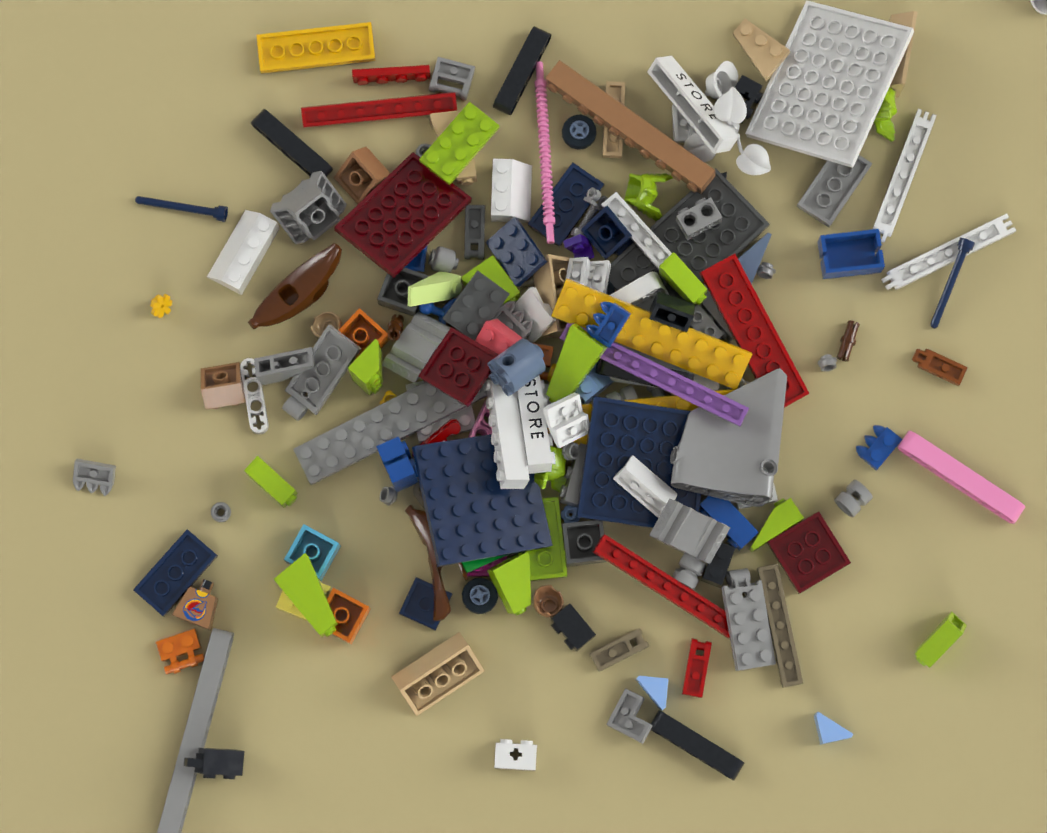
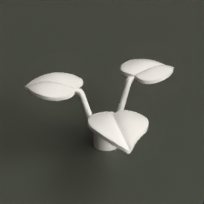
(733, 110)

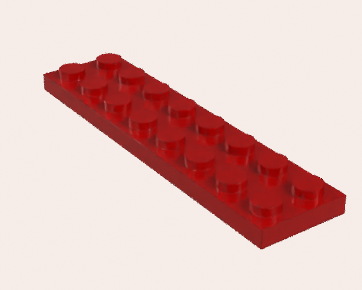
(751, 324)

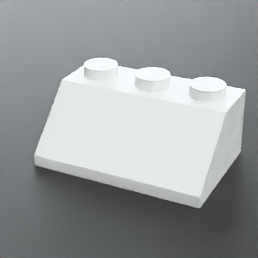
(511, 190)

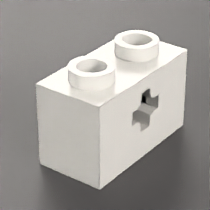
(505, 761)

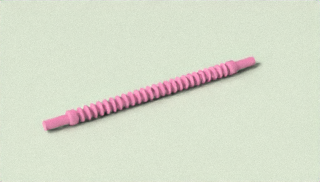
(549, 219)

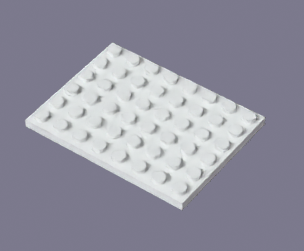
(830, 83)

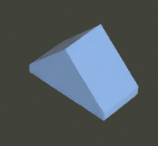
(655, 688)
(828, 730)

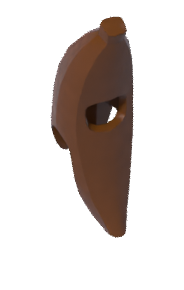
(298, 289)
(441, 603)

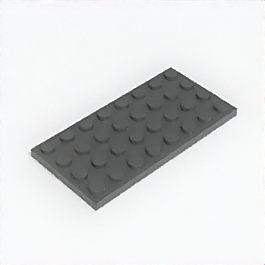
(737, 230)

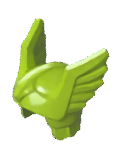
(883, 119)
(643, 191)
(557, 473)

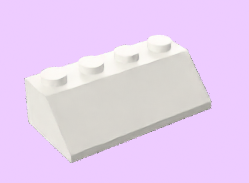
(244, 251)

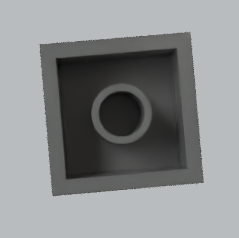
(395, 291)
(580, 542)

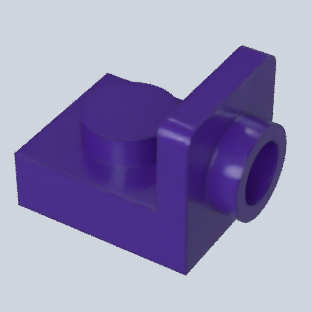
(579, 246)

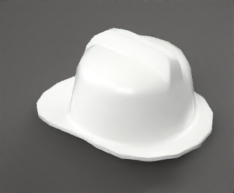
(721, 80)

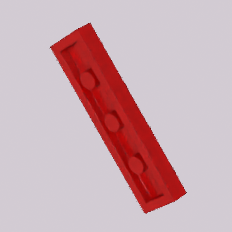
(398, 74)

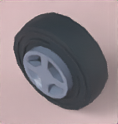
(579, 125)
(476, 589)

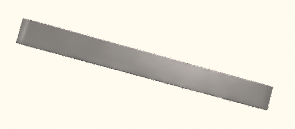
(196, 730)

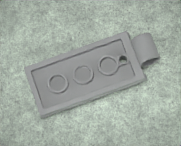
(331, 357)
(747, 621)

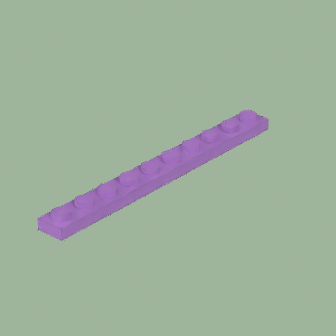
(672, 382)

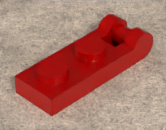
(443, 432)
(696, 669)

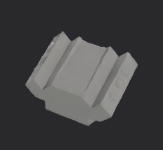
(309, 208)
(415, 346)
(689, 531)

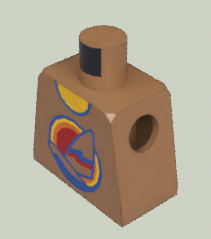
(198, 606)

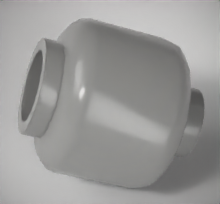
(443, 260)

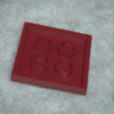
(458, 367)
(808, 552)

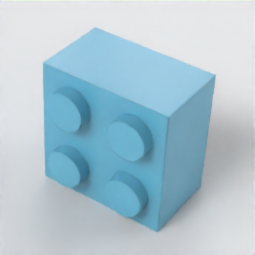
(318, 548)

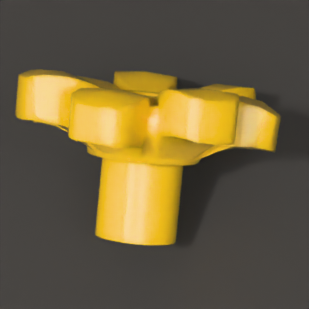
(161, 305)

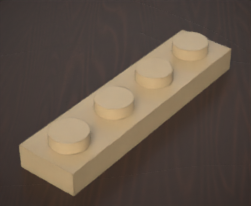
(613, 145)

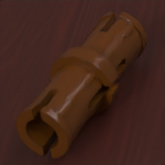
(395, 327)
(848, 341)

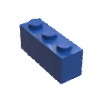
(723, 511)

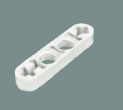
(254, 396)

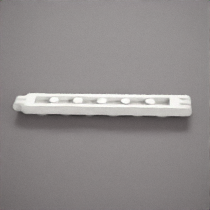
(903, 174)
(947, 253)

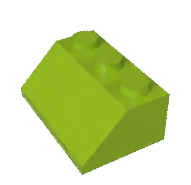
(368, 369)

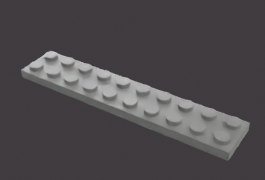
(362, 434)

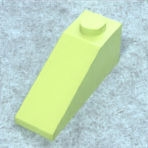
(434, 288)

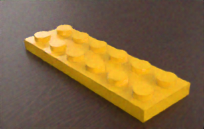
(315, 47)

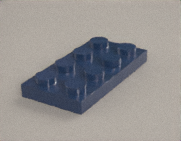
(568, 203)
(175, 572)

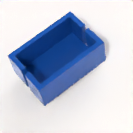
(850, 254)
(396, 460)

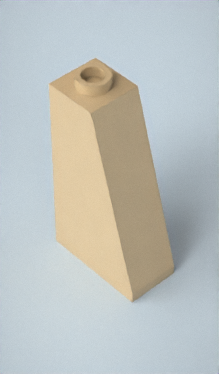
(440, 122)

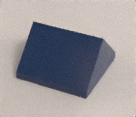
(606, 232)

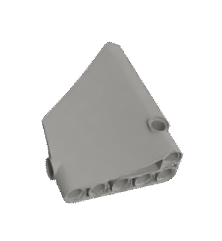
(730, 459)

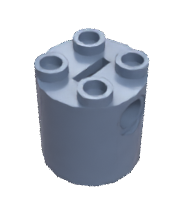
(517, 366)

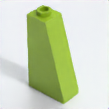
(574, 363)
(305, 591)

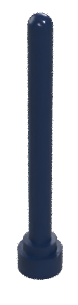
(219, 213)
(964, 248)

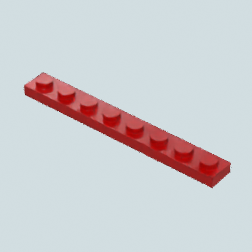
(378, 109)
(662, 584)

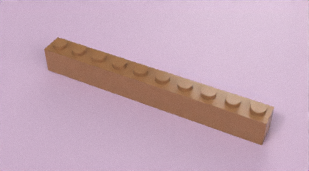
(630, 127)

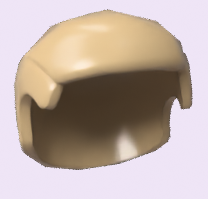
(323, 320)

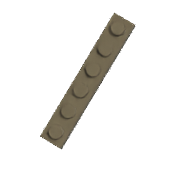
(780, 626)

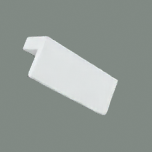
(645, 486)

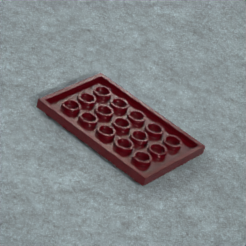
(402, 215)

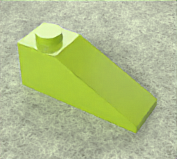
(780, 519)

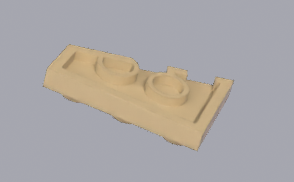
(761, 48)

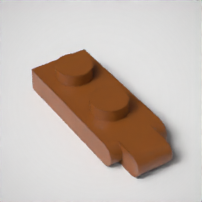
(940, 366)

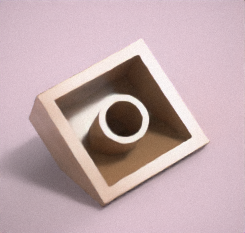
(361, 174)
(222, 386)

